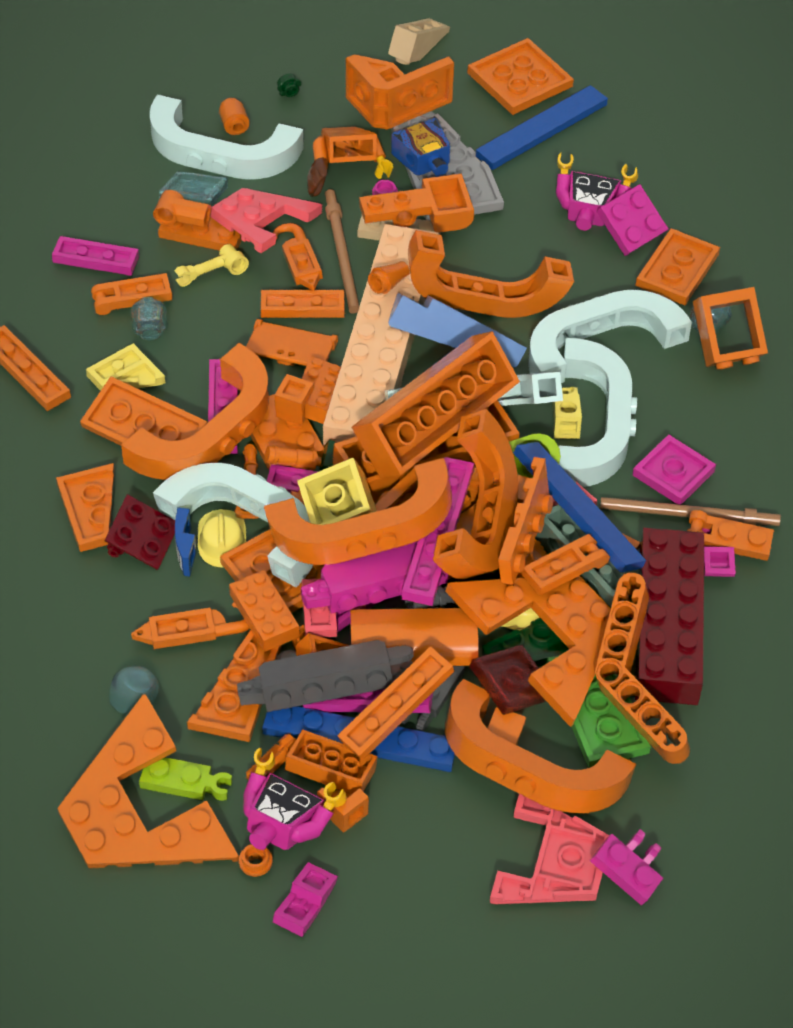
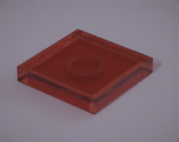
(506, 678)

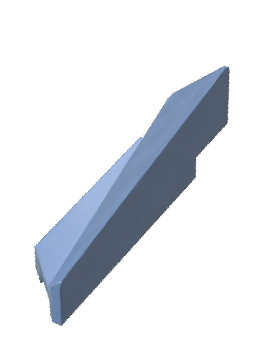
(445, 325)

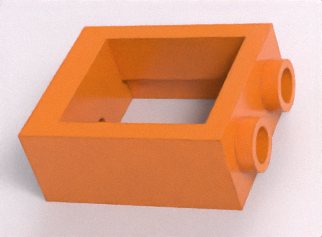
(707, 333)

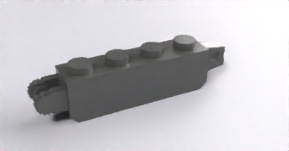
(325, 675)

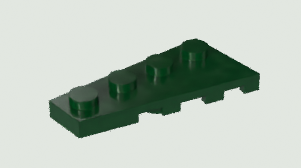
(536, 639)

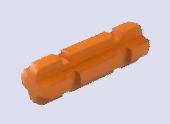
(279, 751)

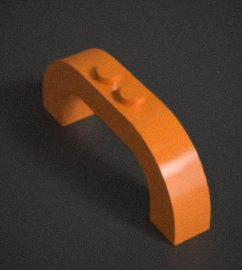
(485, 295)
(237, 421)
(368, 532)
(478, 553)
(525, 772)

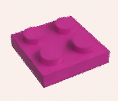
(632, 220)
(674, 470)

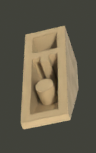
(415, 39)

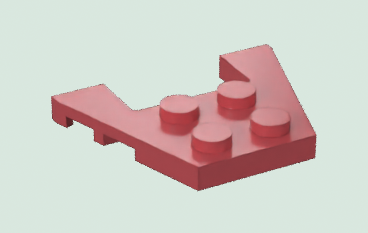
(252, 210)
(563, 862)

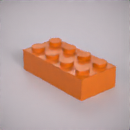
(324, 379)
(264, 610)
(329, 762)

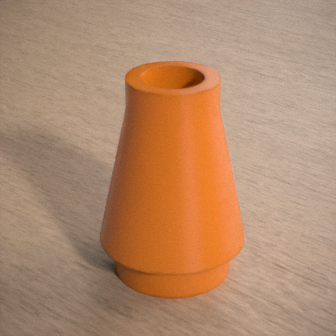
(386, 277)

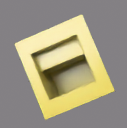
(567, 415)

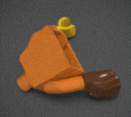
(344, 145)

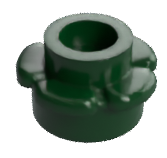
(288, 85)

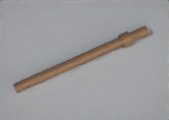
(334, 215)
(748, 516)

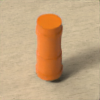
(292, 457)

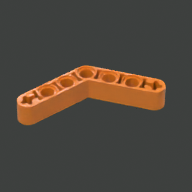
(626, 684)

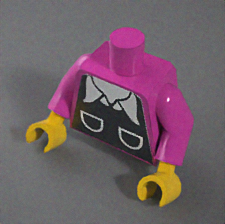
(586, 193)
(282, 811)

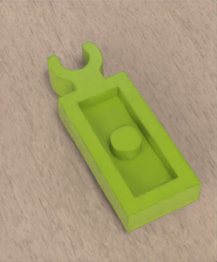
(184, 779)

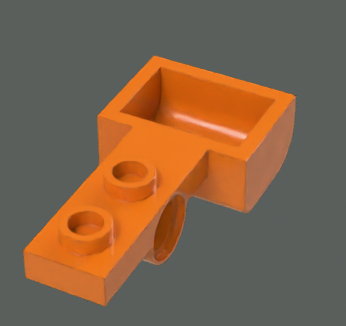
(440, 197)

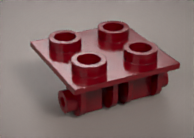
(140, 532)

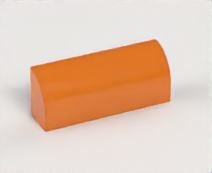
(444, 629)

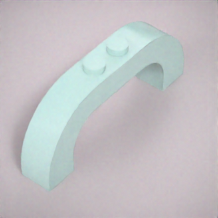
(218, 155)
(601, 314)
(608, 371)
(531, 389)
(235, 485)

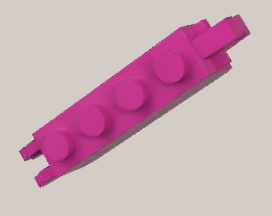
(362, 580)

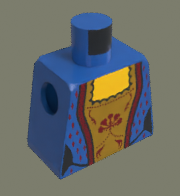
(422, 148)

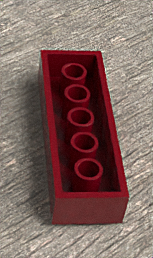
(672, 631)

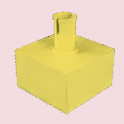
(336, 493)

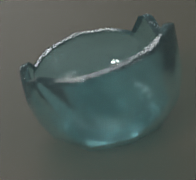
(130, 685)

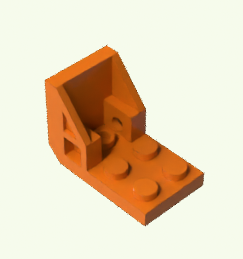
(391, 97)

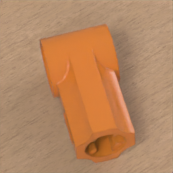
(174, 208)

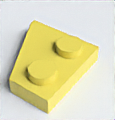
(127, 366)

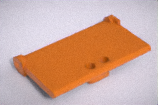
(289, 344)

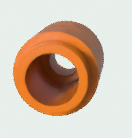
(233, 116)

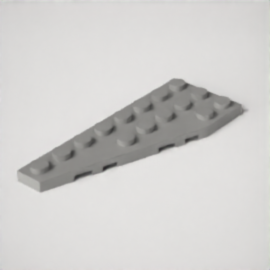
(476, 174)

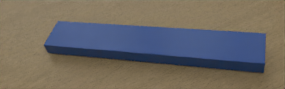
(541, 127)
(583, 510)

